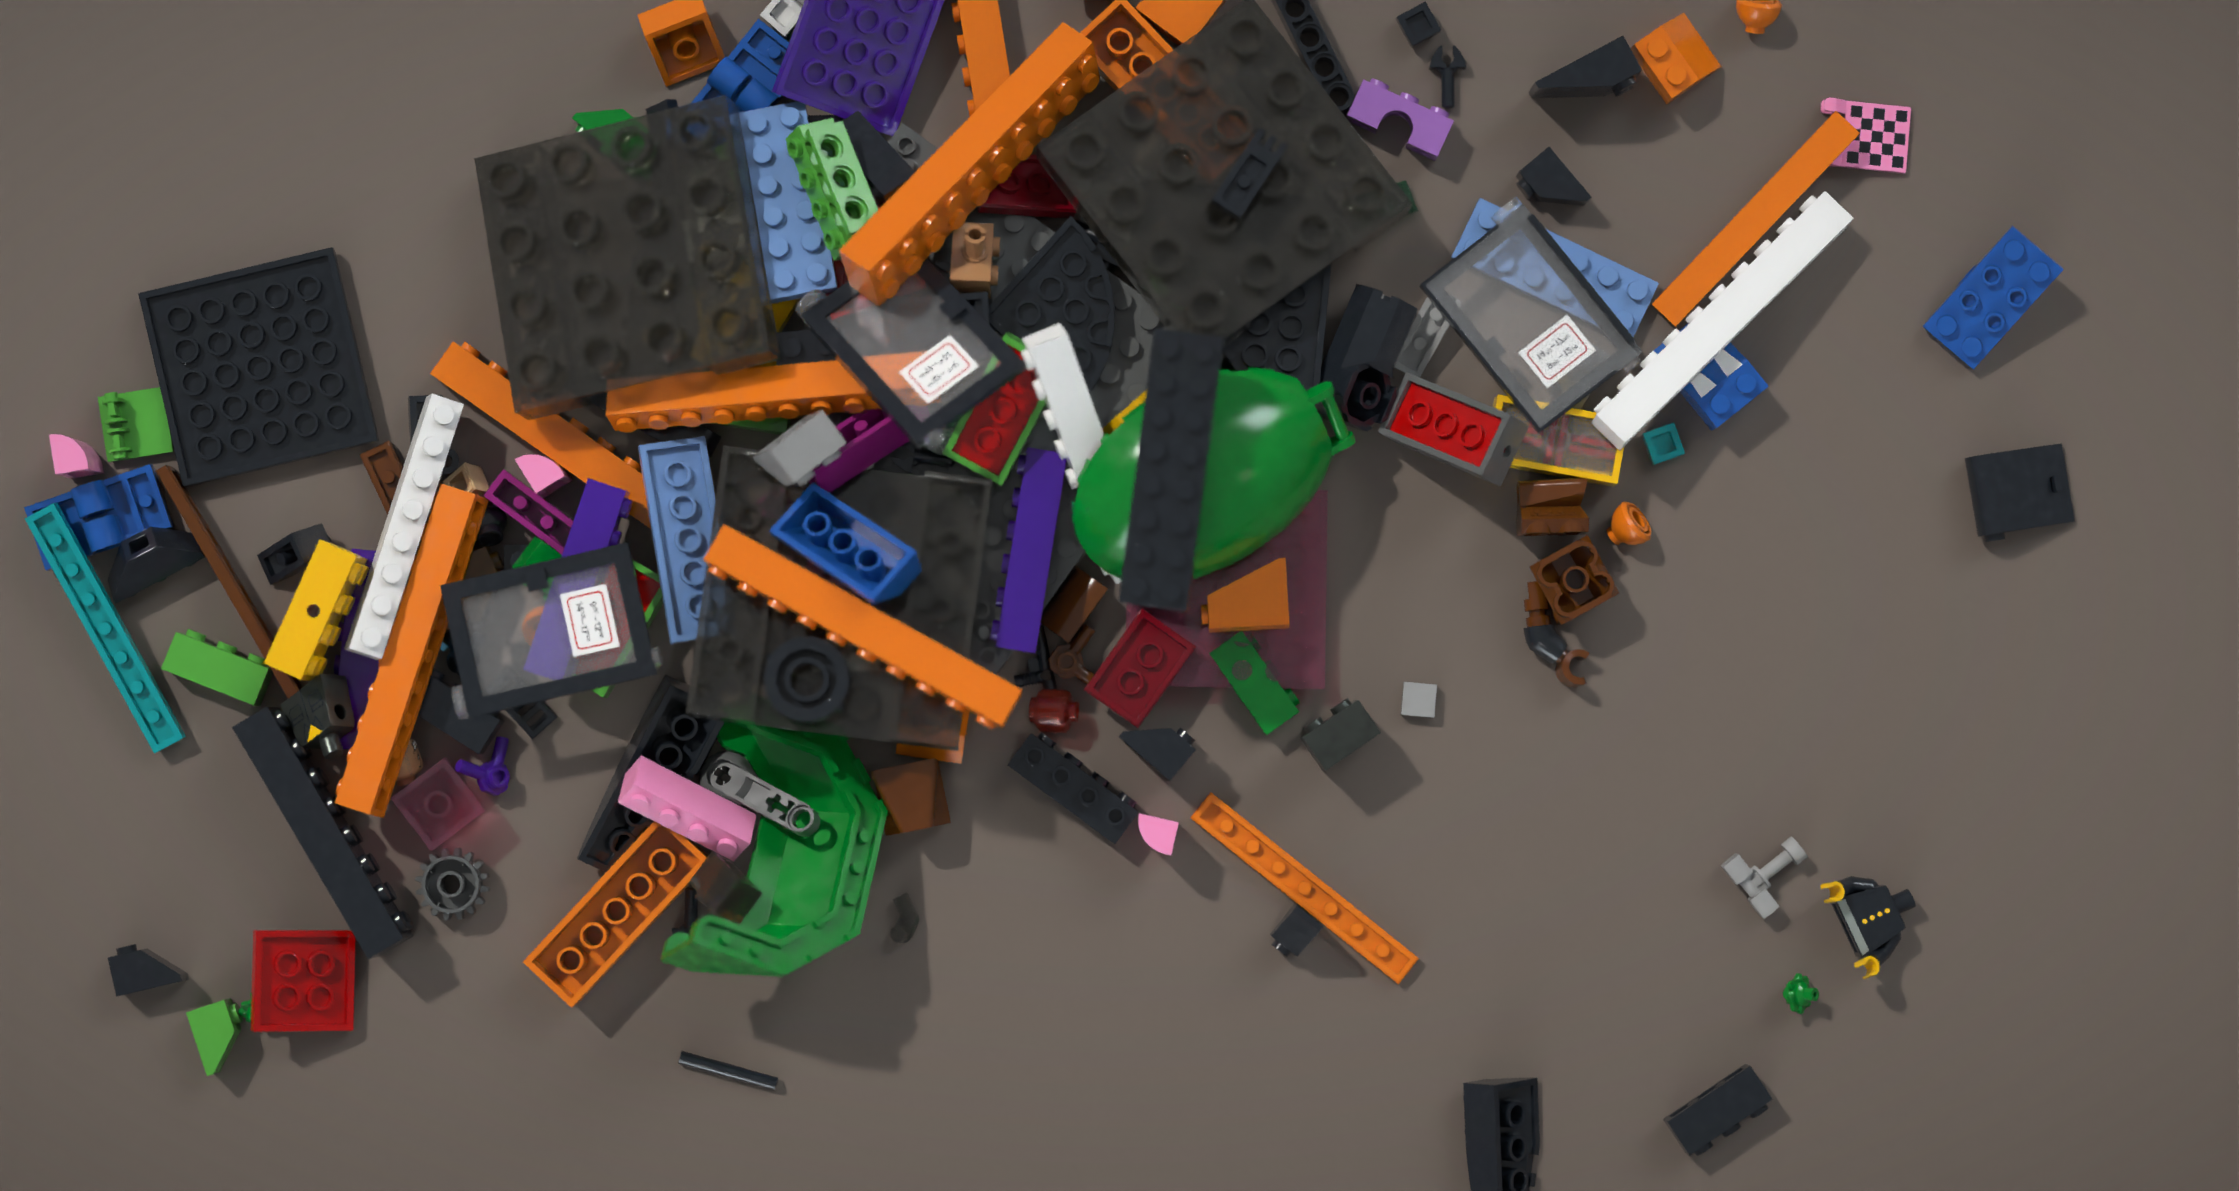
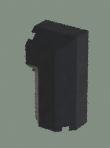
(1366, 355)

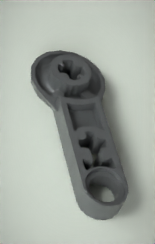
(754, 793)

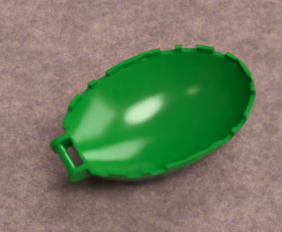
(1260, 473)

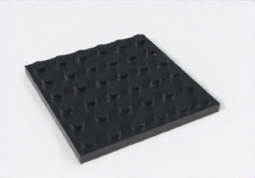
(258, 367)

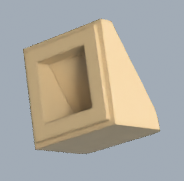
(468, 478)

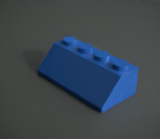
(847, 545)

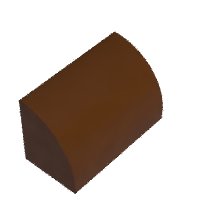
(1072, 604)

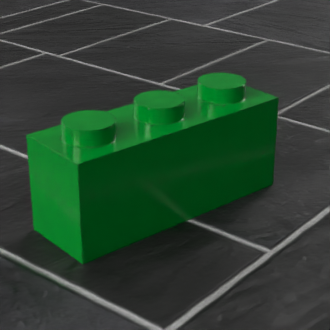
(1262, 697)

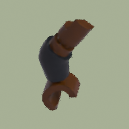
(1545, 641)

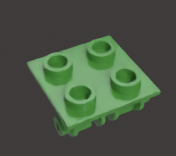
(134, 424)

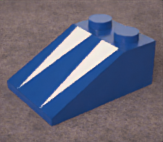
(1722, 386)

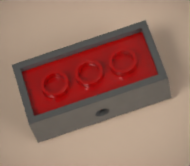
(1454, 429)

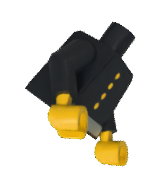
(1869, 918)

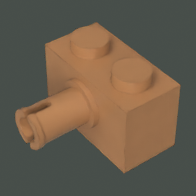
(973, 258)

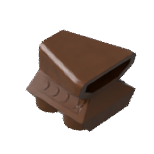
(1551, 507)
(1574, 580)
(912, 796)

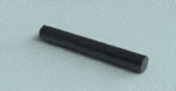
(728, 1070)

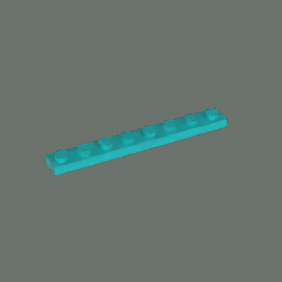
(105, 627)

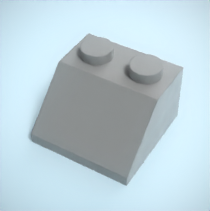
(801, 449)

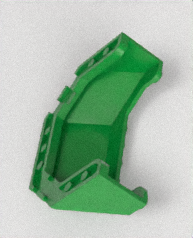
(810, 884)

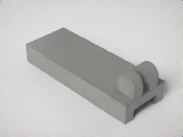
(1422, 339)

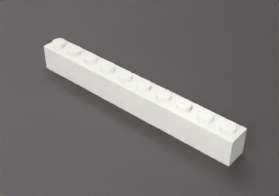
(1721, 320)

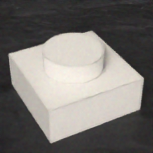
(782, 14)

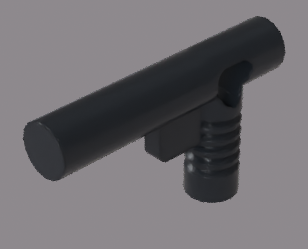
(1037, 666)

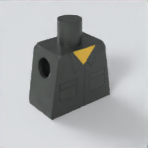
(321, 714)

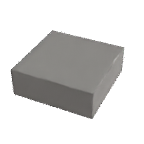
(1418, 699)

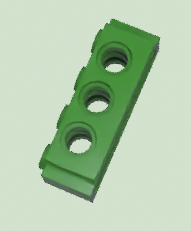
(832, 180)

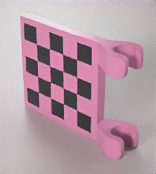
(1881, 139)

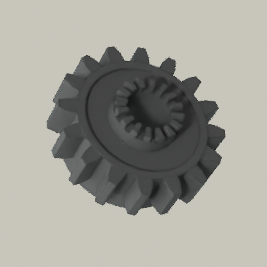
(434, 883)

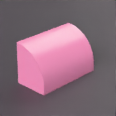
(74, 457)
(543, 474)
(1158, 832)

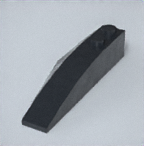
(664, 737)
(1501, 1133)

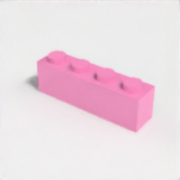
(687, 808)

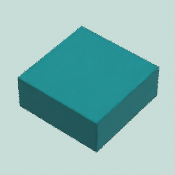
(1663, 443)

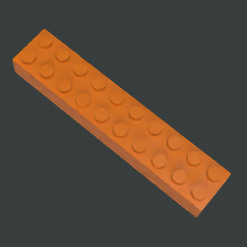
(970, 164)

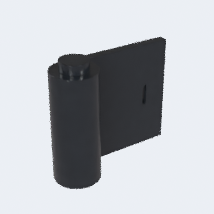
(2019, 490)

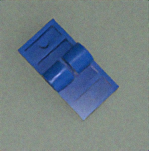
(749, 70)
(1993, 297)
(111, 510)

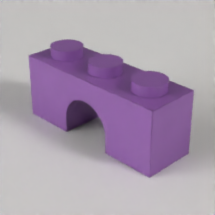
(1427, 125)

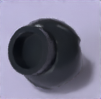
(492, 527)

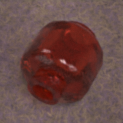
(1053, 710)

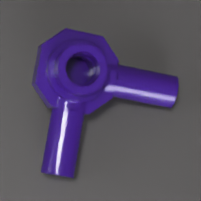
(492, 775)

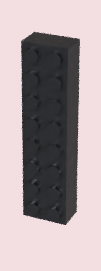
(1171, 469)
(324, 832)

